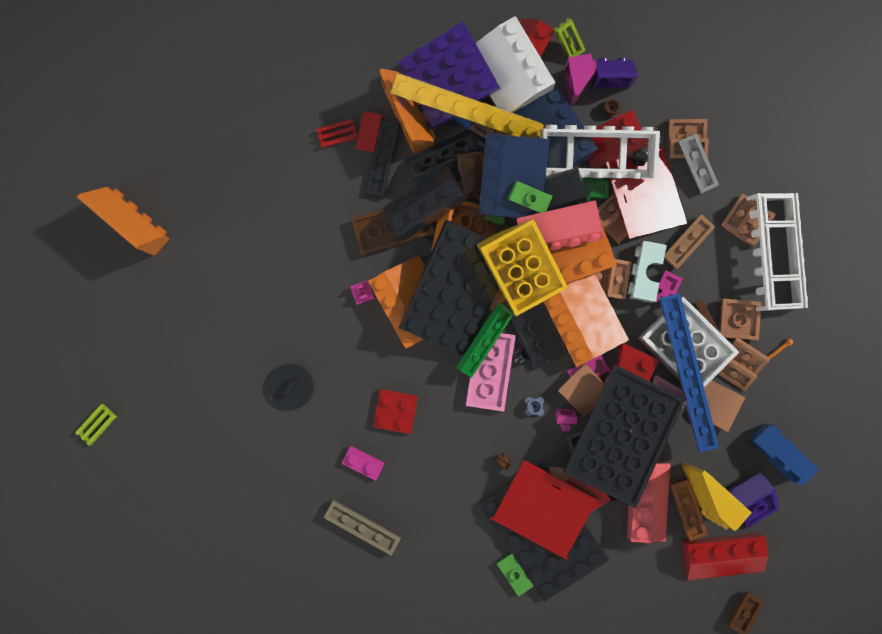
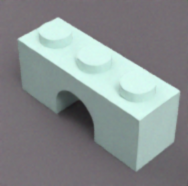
(641, 287)

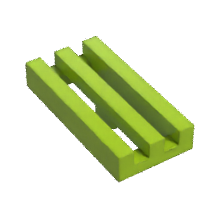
(563, 28)
(84, 436)

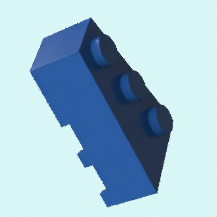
(783, 454)

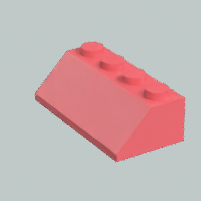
(568, 225)
(649, 519)

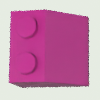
(578, 74)

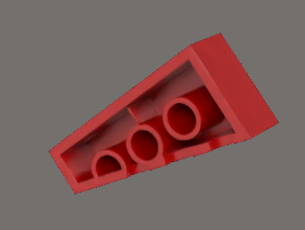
(636, 361)

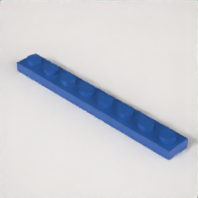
(689, 373)

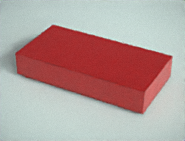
(368, 131)

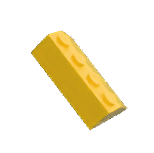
(522, 266)
(714, 499)

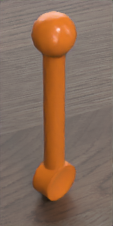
(788, 342)

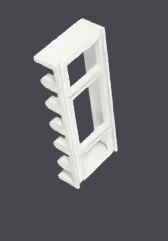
(608, 131)
(795, 251)

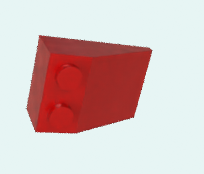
(610, 146)

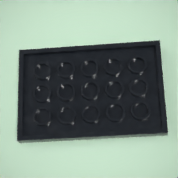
(451, 292)
(624, 436)
(544, 568)

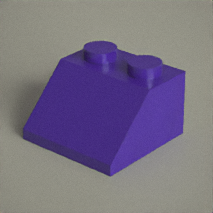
(614, 73)
(757, 497)

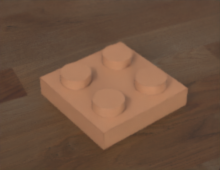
(739, 319)

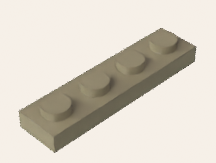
(362, 527)

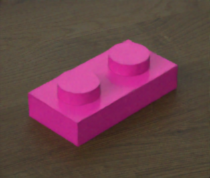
(363, 463)

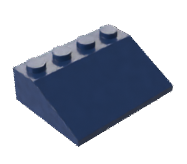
(555, 110)
(511, 160)

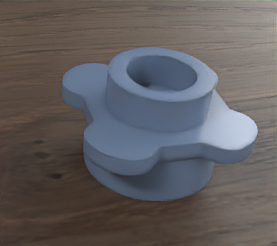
(539, 406)

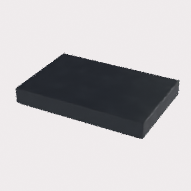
(539, 336)

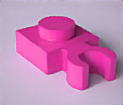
(668, 284)

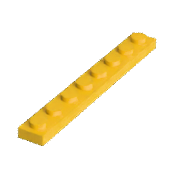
(464, 107)

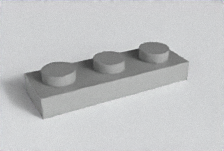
(698, 163)

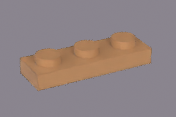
(688, 241)

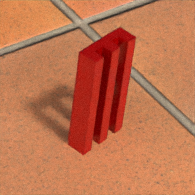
(336, 126)

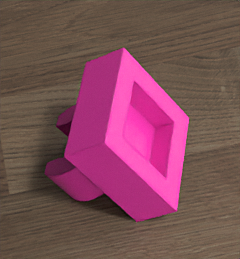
(362, 292)
(565, 418)

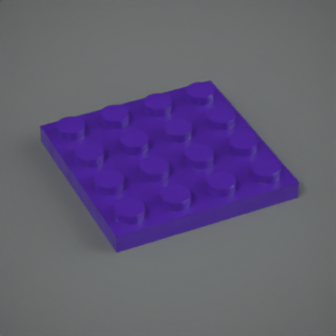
(452, 64)

